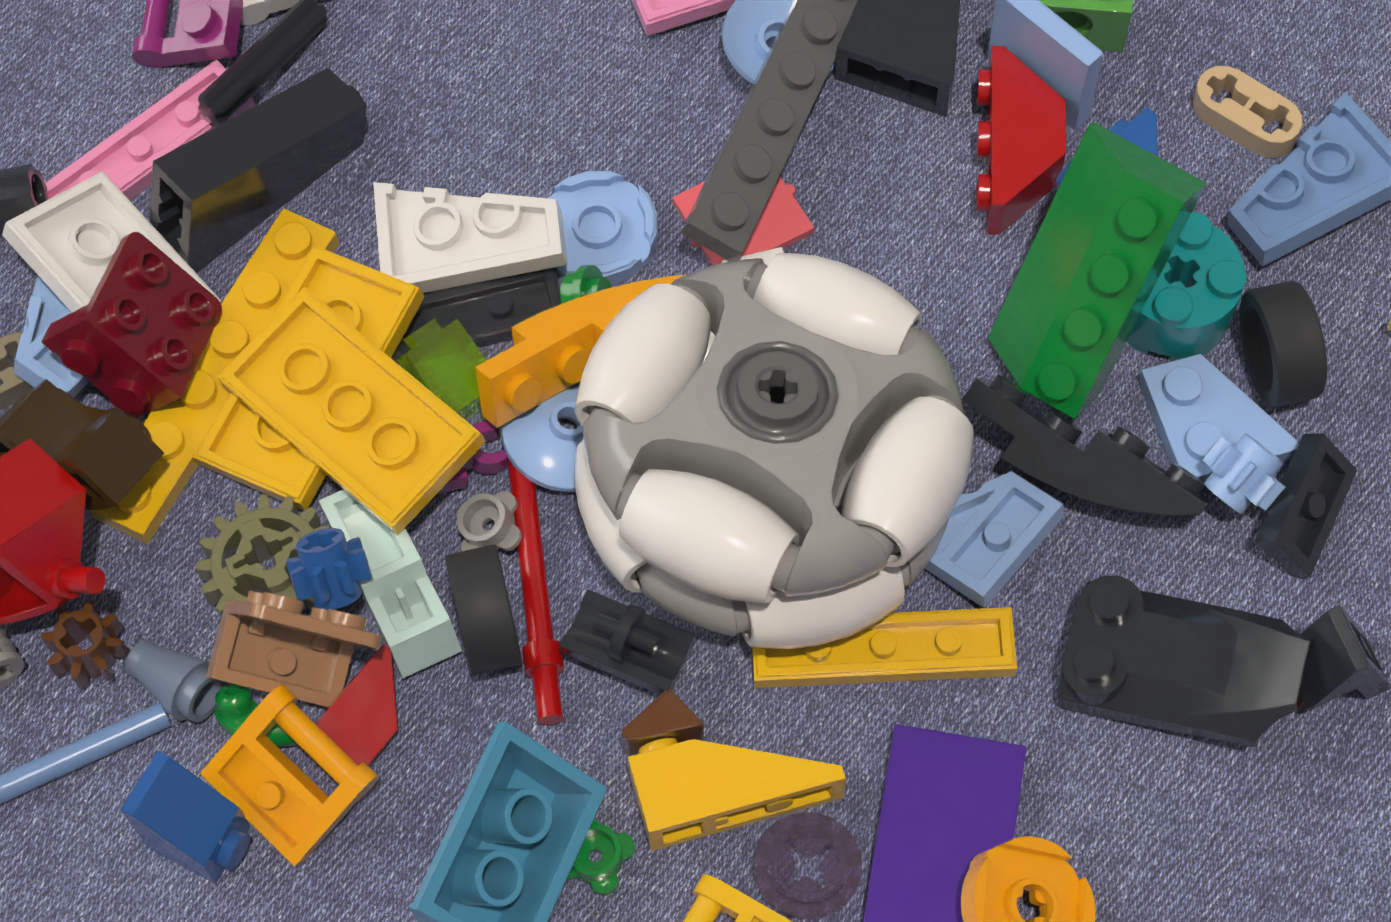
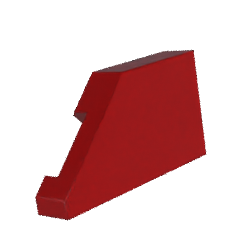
(365, 710)

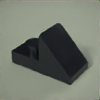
(1339, 661)

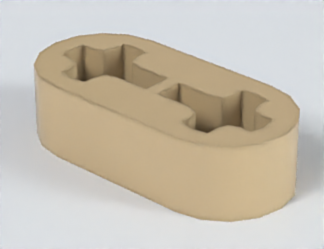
(1247, 111)

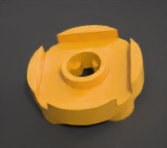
(1028, 864)

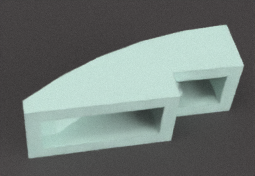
(399, 590)

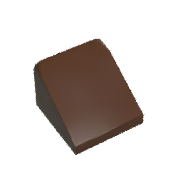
(662, 719)

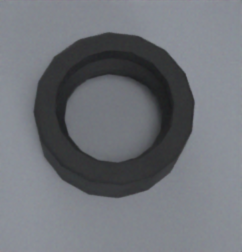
(1283, 343)
(483, 609)

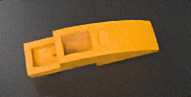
(550, 351)

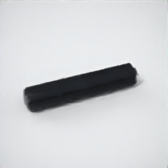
(262, 60)

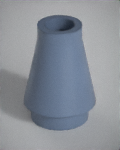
(174, 680)

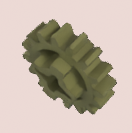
(258, 541)

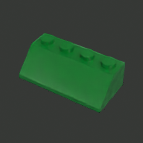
(1092, 269)

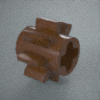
(74, 629)

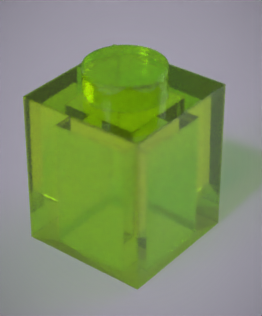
(444, 362)

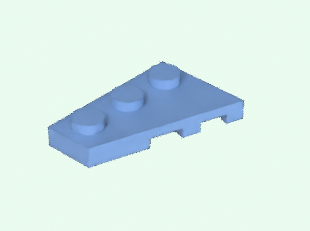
(1322, 184)

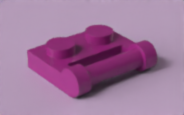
(202, 32)

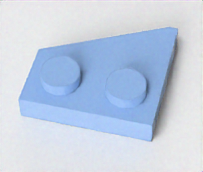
(1198, 405)
(993, 535)

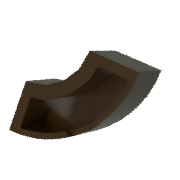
(94, 445)

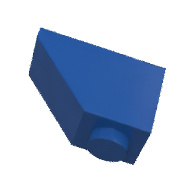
(186, 819)

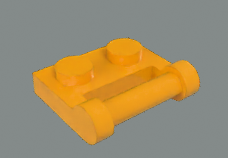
(274, 789)

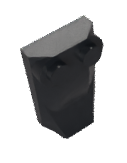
(1179, 663)

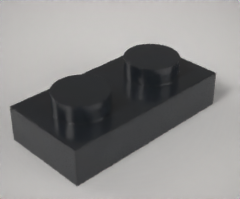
(1307, 506)

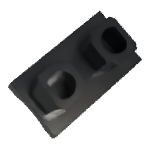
(627, 642)

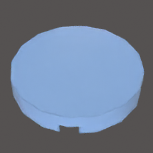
(606, 224)

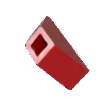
(1019, 139)

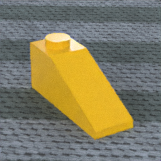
(715, 787)

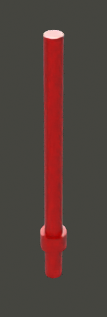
(542, 653)

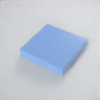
(1051, 51)

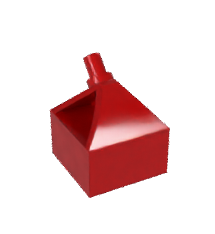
(40, 535)

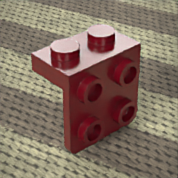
(139, 329)

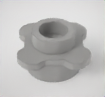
(480, 510)

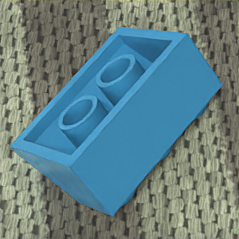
(510, 836)

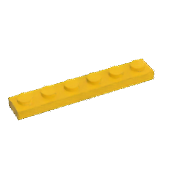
(184, 422)

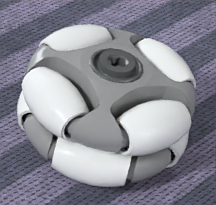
(770, 448)

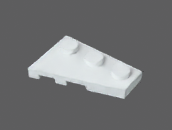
(464, 240)

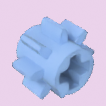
(1243, 473)

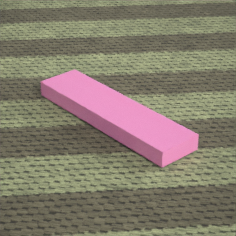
(131, 150)

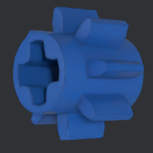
(328, 568)

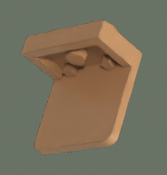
(273, 645)

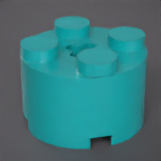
(1193, 294)

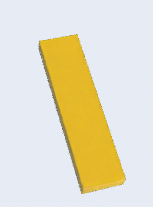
(899, 650)

